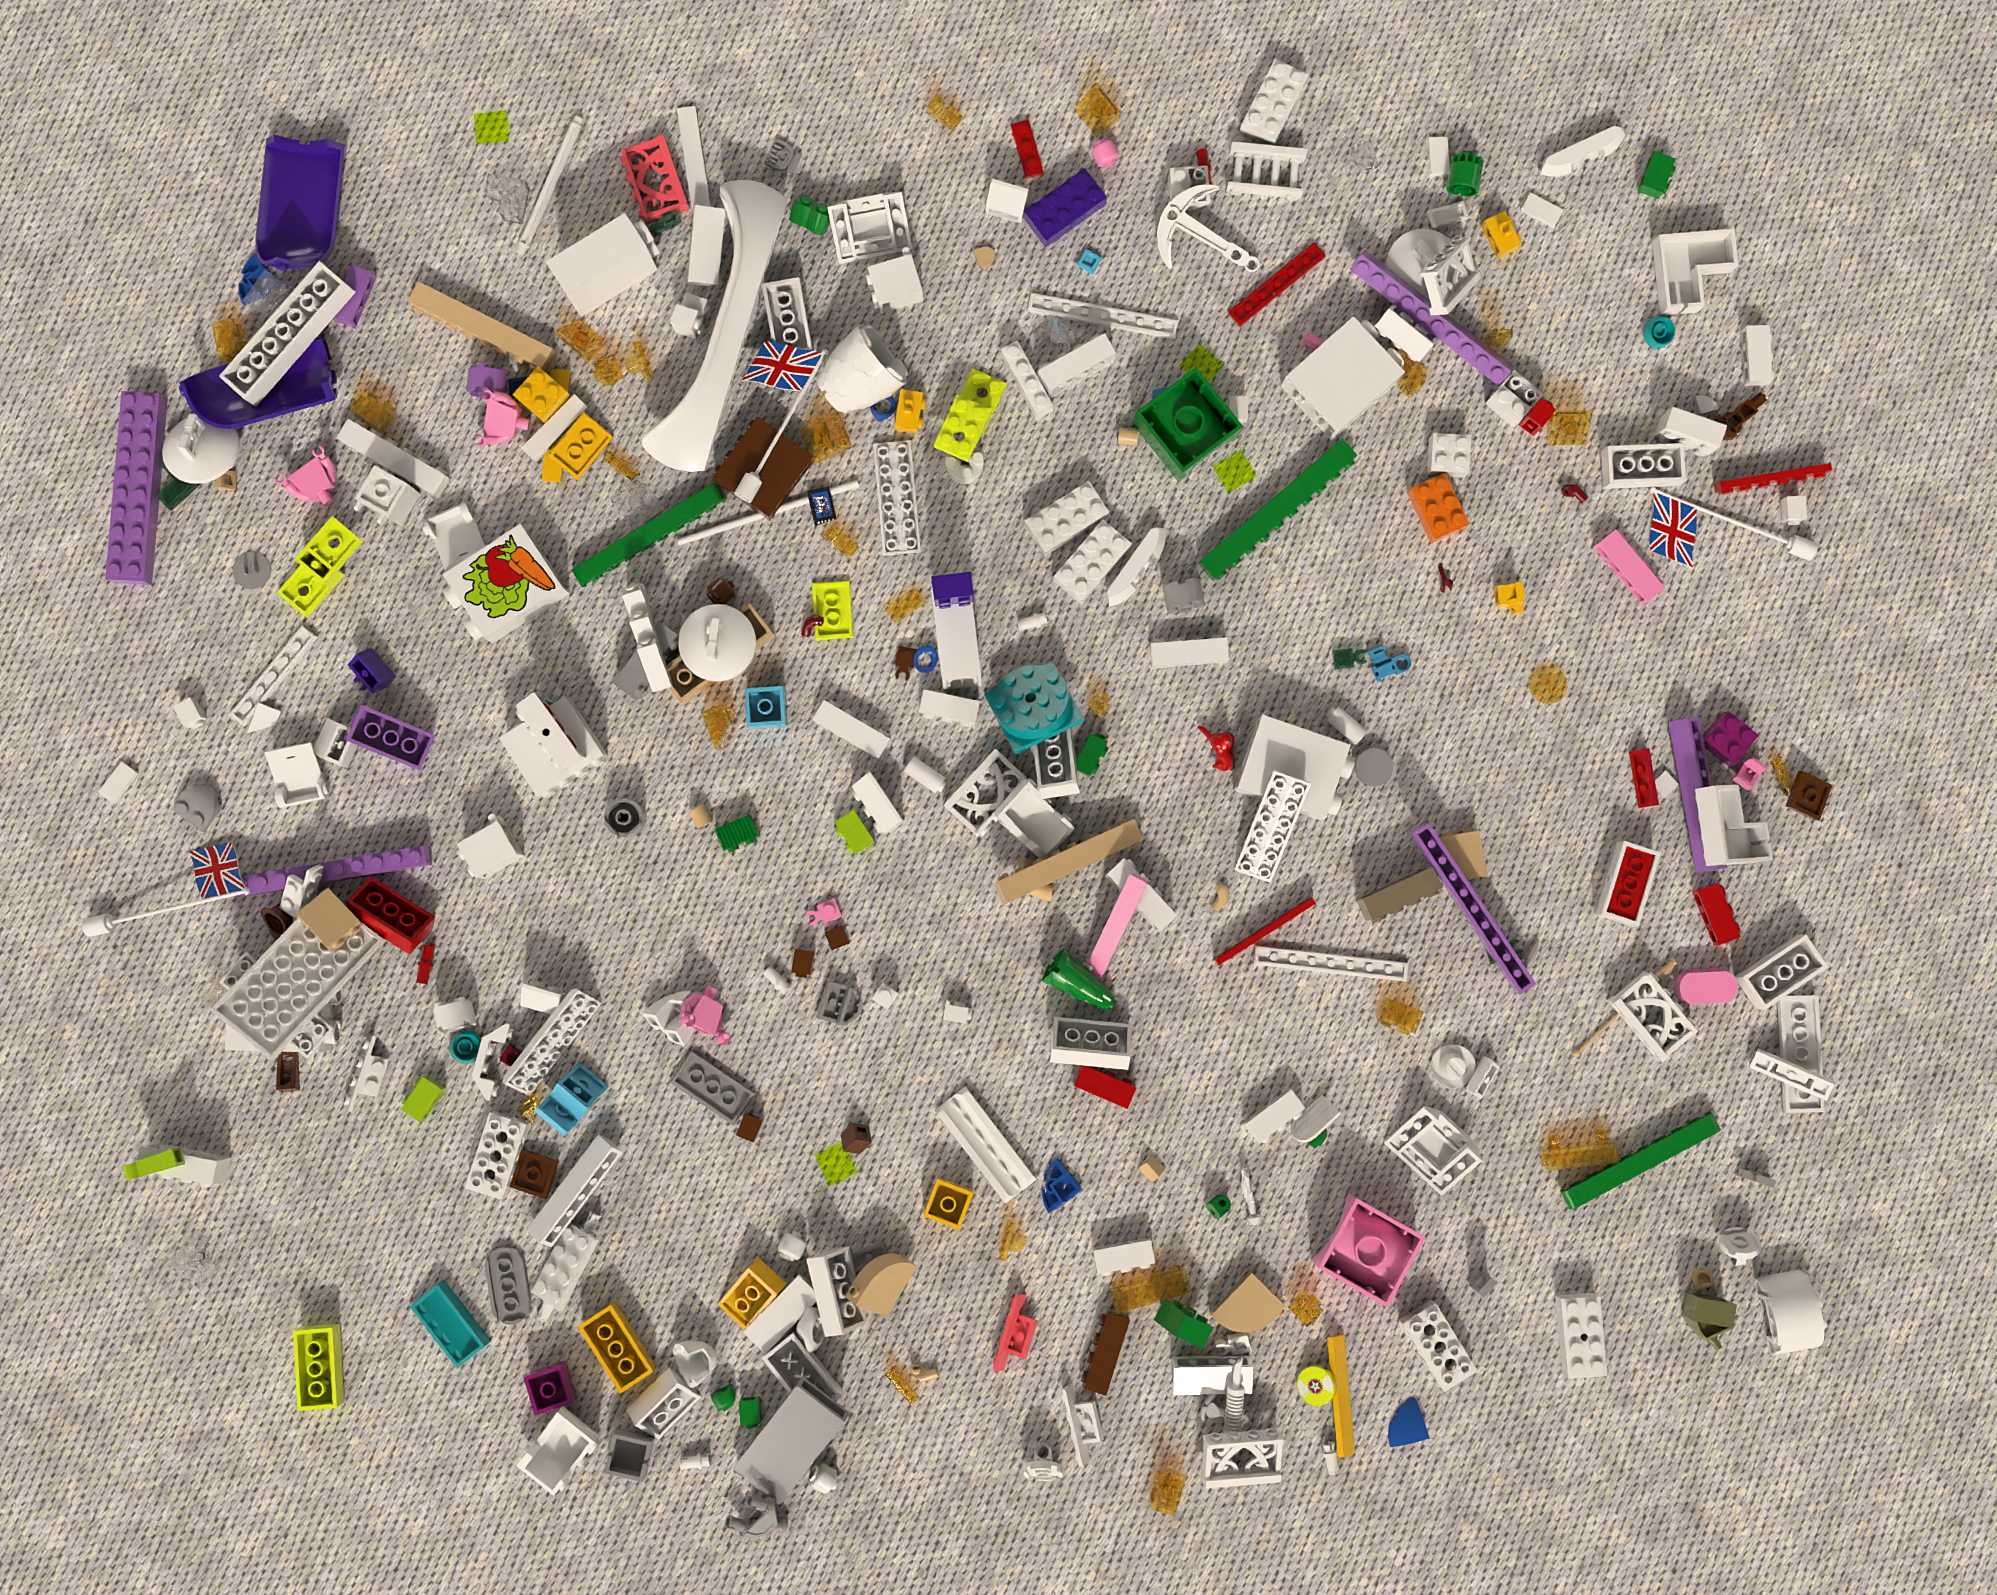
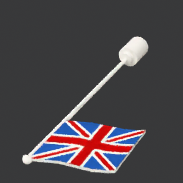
(784, 369)
(1676, 524)
(216, 878)

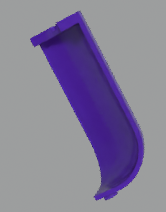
(298, 202)
(302, 386)

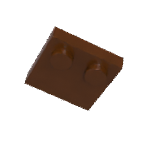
(1808, 795)
(534, 1174)

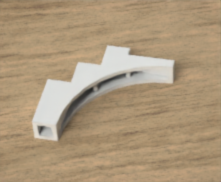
(648, 646)

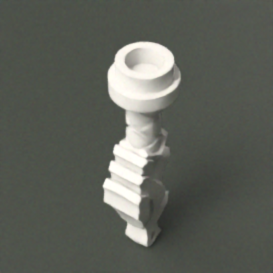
(1247, 1189)

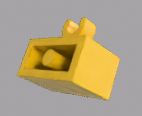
(1501, 234)
(909, 411)

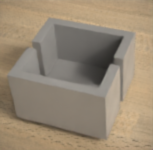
(631, 1455)

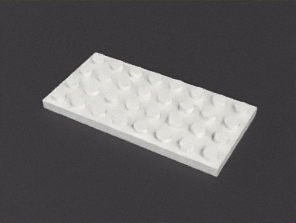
(291, 986)

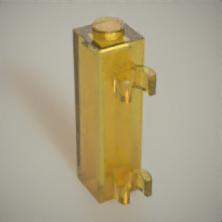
(1579, 1155)

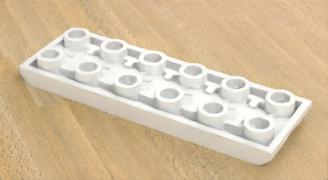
(897, 498)
(1272, 825)
(313, 1033)
(551, 1041)
(985, 1144)

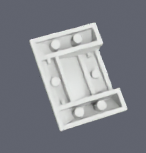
(869, 226)
(1436, 1148)

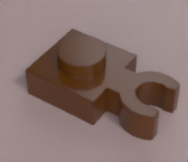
(904, 660)

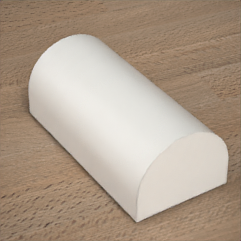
(1482, 1077)

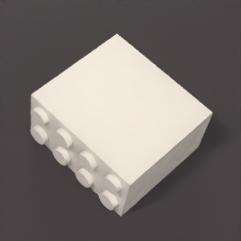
(536, 764)

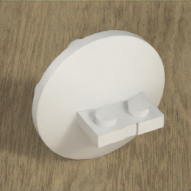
(1413, 252)
(199, 450)
(717, 642)

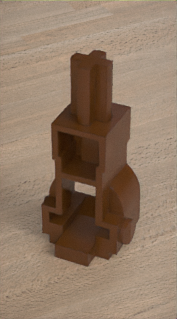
(1741, 414)

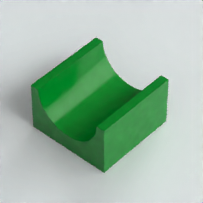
(1186, 423)

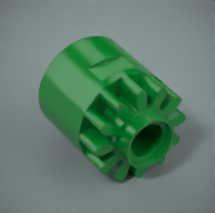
(1465, 174)

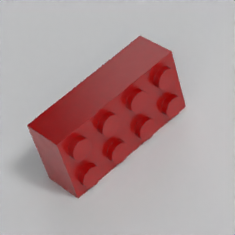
(390, 915)

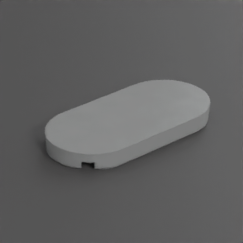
(508, 1285)

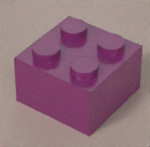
(1729, 738)
(550, 1387)

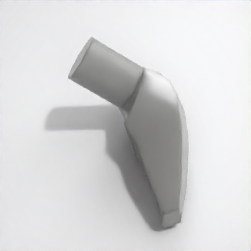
(1529, 953)

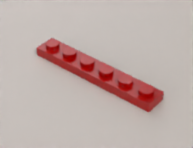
(1765, 480)

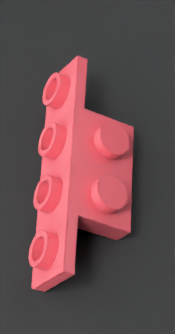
(1017, 1334)

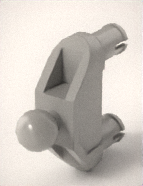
(760, 1521)

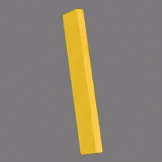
(551, 470)
(1341, 1398)

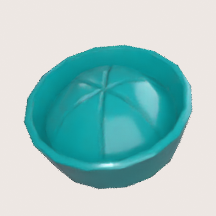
(1655, 335)
(459, 1045)

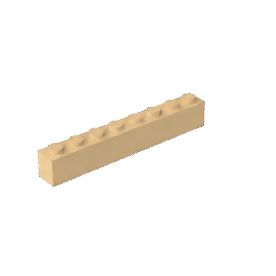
(478, 325)
(1069, 861)

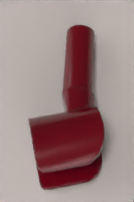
(1445, 581)

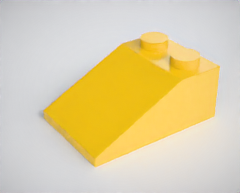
(752, 1293)

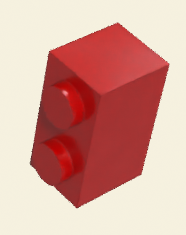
(1537, 416)

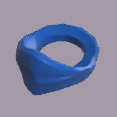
(881, 416)
(933, 656)

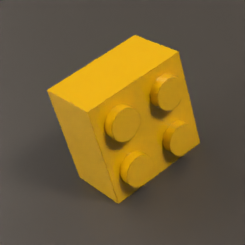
(541, 395)
(948, 1203)

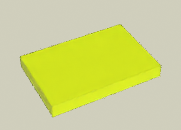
(833, 603)

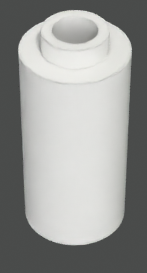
(1345, 724)
(925, 775)

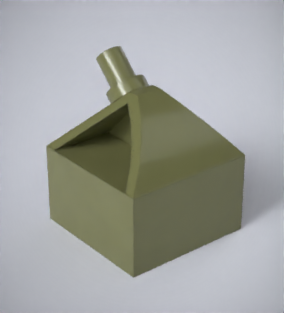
(1708, 1316)

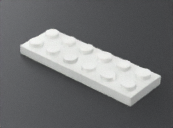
(1801, 1046)

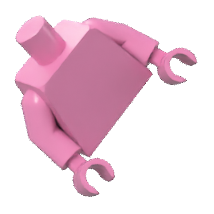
(501, 418)
(312, 480)
(704, 1015)

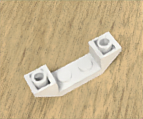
(486, 1085)

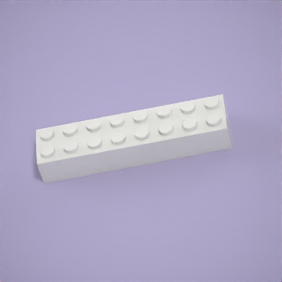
(287, 334)

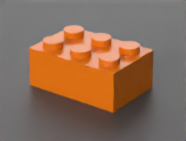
(1438, 508)

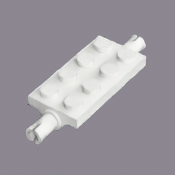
(565, 1266)

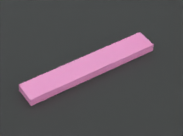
(1117, 924)

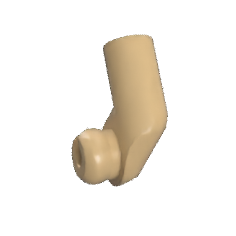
(1223, 896)
(922, 1374)

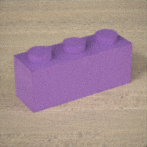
(362, 283)

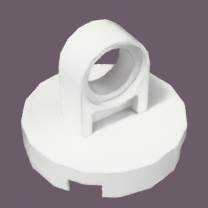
(1739, 1244)
(1043, 1468)

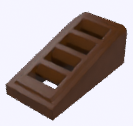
(295, 1079)

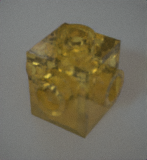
(607, 370)
(1306, 1308)

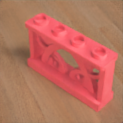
(660, 155)

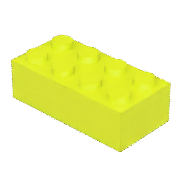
(318, 1367)

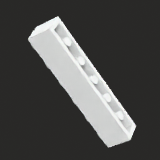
(393, 458)
(574, 1190)

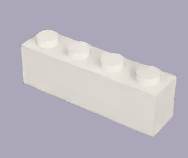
(1026, 380)
(1189, 652)
(852, 730)

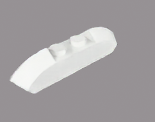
(1592, 147)
(1150, 546)

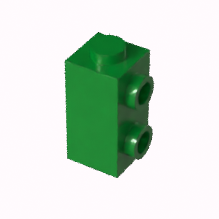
(1090, 754)

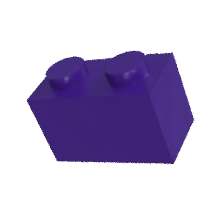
(371, 671)

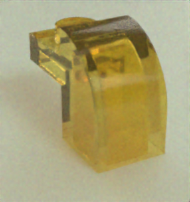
(1414, 377)

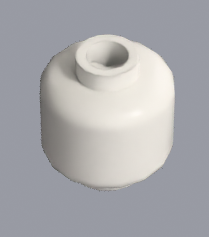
(792, 1246)
(823, 1478)

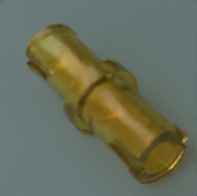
(620, 465)
(1782, 774)
(901, 1385)

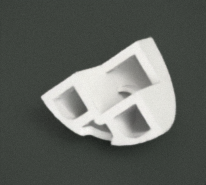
(664, 1016)

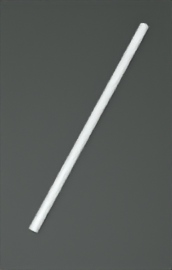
(756, 516)

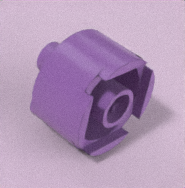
(484, 376)

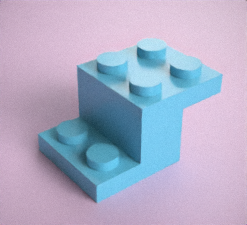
(571, 1099)

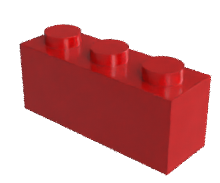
(1716, 913)
(1105, 1085)

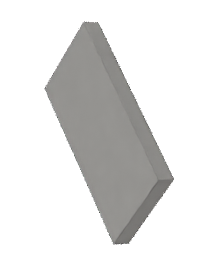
(712, 1087)

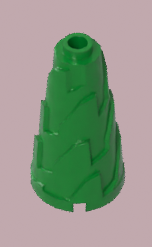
(1072, 977)

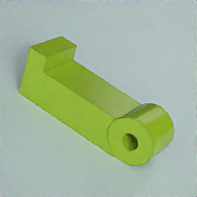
(153, 1164)

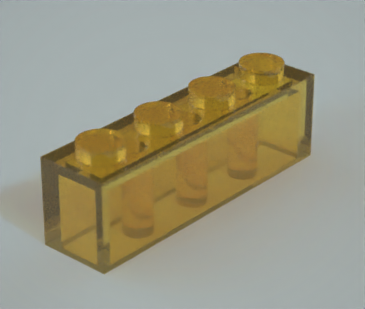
(1150, 1290)

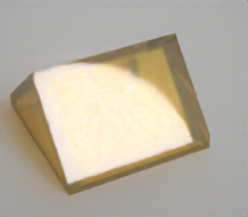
(1098, 110)
(581, 340)
(1569, 427)

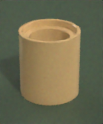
(1128, 436)
(700, 816)

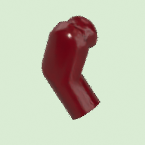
(1574, 490)
(811, 622)

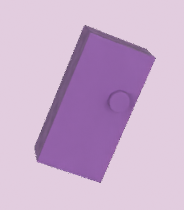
(389, 737)

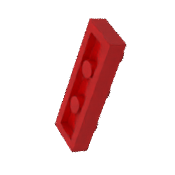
(1027, 149)
(1643, 778)

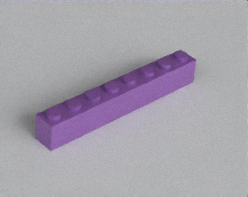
(1692, 774)

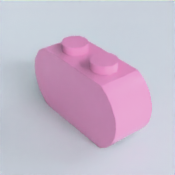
(1705, 987)

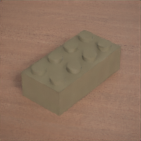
(1399, 893)

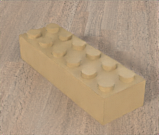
(688, 685)

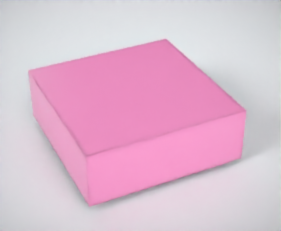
(1313, 341)

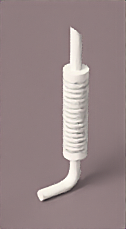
(1234, 1403)

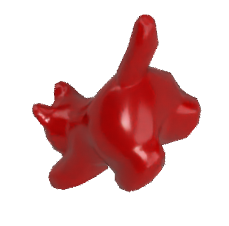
(1222, 745)

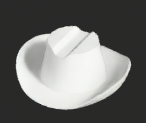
(1453, 1066)
(811, 1329)

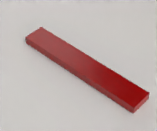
(1276, 284)
(1264, 931)

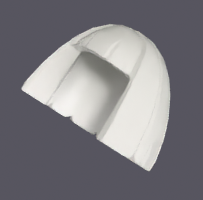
(694, 1361)

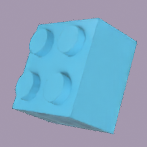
(766, 707)

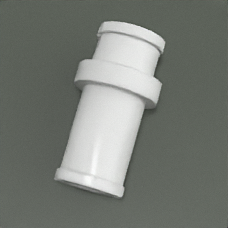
(1032, 621)
(777, 980)
(1330, 1455)
(697, 1461)

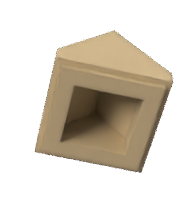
(1152, 1168)

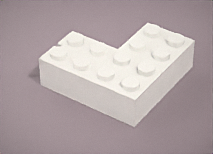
(1682, 261)
(1723, 828)

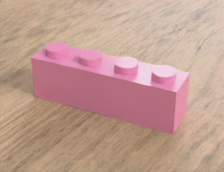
(1629, 566)

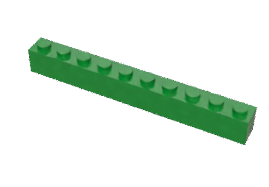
(1277, 510)

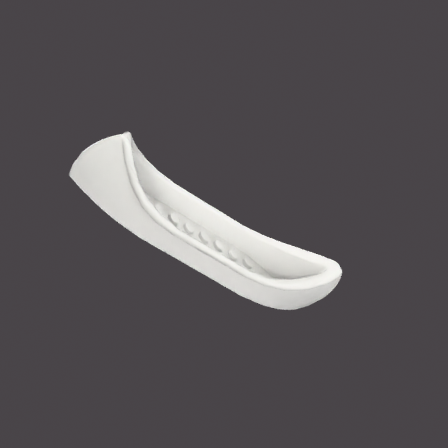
(688, 432)

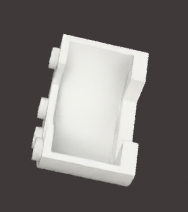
(1033, 819)
(1791, 1311)
(559, 1451)

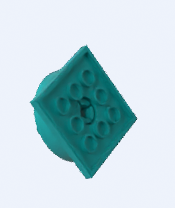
(1035, 721)

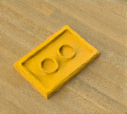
(580, 445)

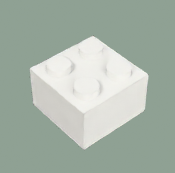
(1449, 455)

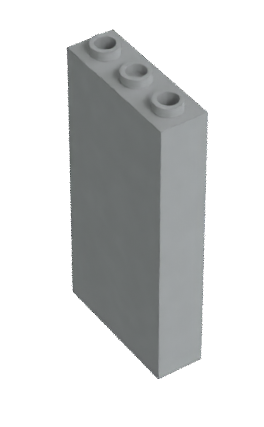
(791, 1440)

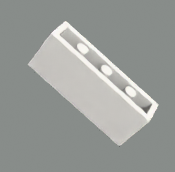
(705, 246)
(781, 1314)
(1209, 1374)

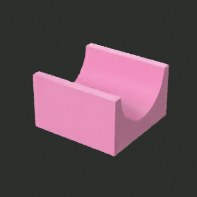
(1369, 1251)

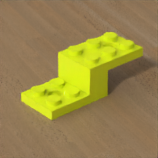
(970, 415)
(319, 567)

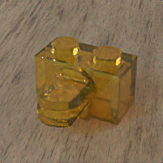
(1167, 1491)

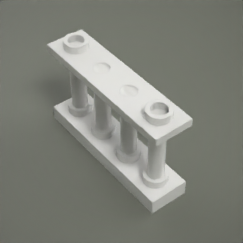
(1258, 153)

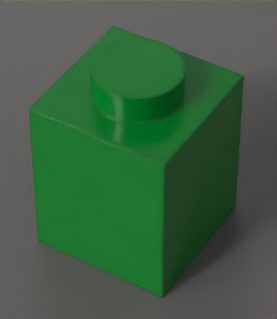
(750, 1411)

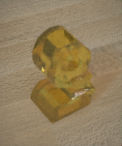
(946, 115)
(841, 541)

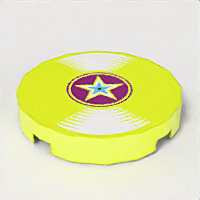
(1316, 1385)

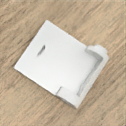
(454, 534)
(296, 777)

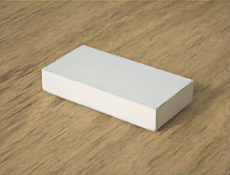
(1438, 156)
(1541, 210)
(1447, 215)
(118, 782)

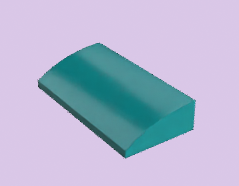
(450, 1323)

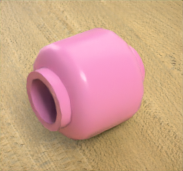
(1105, 153)

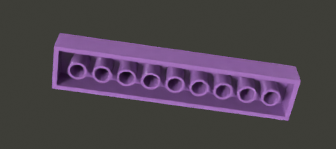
(135, 488)

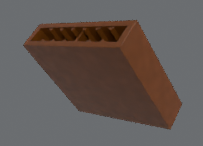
(779, 473)

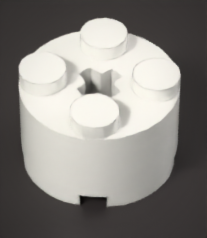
(965, 474)
(454, 1016)

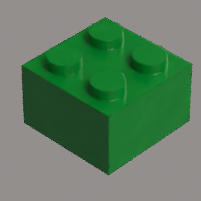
(1184, 1322)

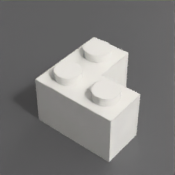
(689, 316)

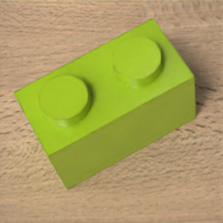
(854, 833)
(423, 1098)

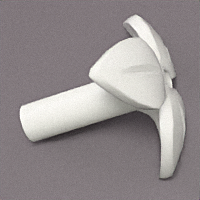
(1211, 1409)

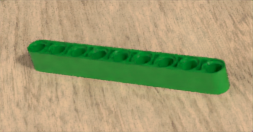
(646, 535)
(1640, 1161)

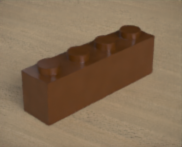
(1106, 1352)

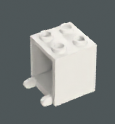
(894, 283)
(386, 496)
(490, 849)

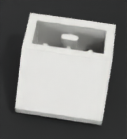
(1185, 178)
(1007, 200)
(1514, 398)
(332, 745)
(540, 998)

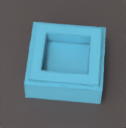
(1089, 261)

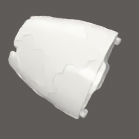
(861, 371)

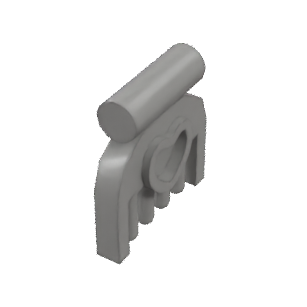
(785, 157)

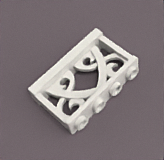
(1435, 275)
(960, 796)
(1627, 1009)
(1248, 1475)

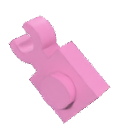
(827, 911)

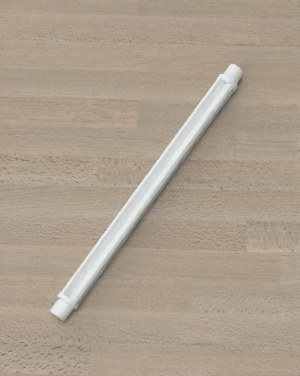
(549, 185)

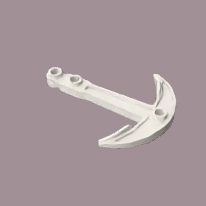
(1195, 228)

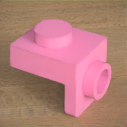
(1749, 772)

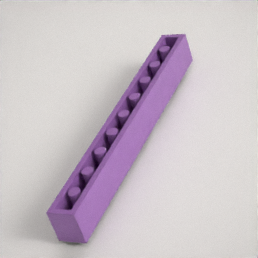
(1441, 326)
(342, 869)
(1472, 907)

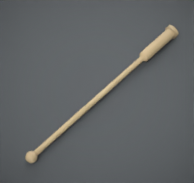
(1660, 974)

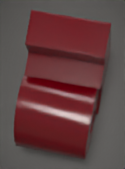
(510, 1055)

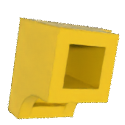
(1511, 597)

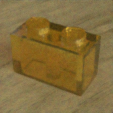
(228, 339)
(371, 410)
(1399, 1015)

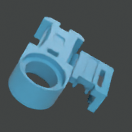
(1383, 665)

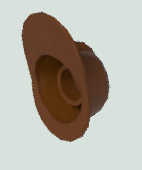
(276, 920)

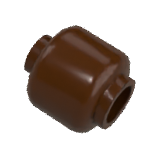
(720, 591)

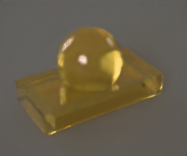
(639, 363)
(1013, 1241)

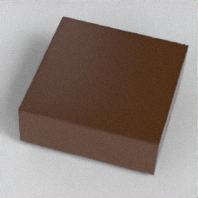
(837, 937)

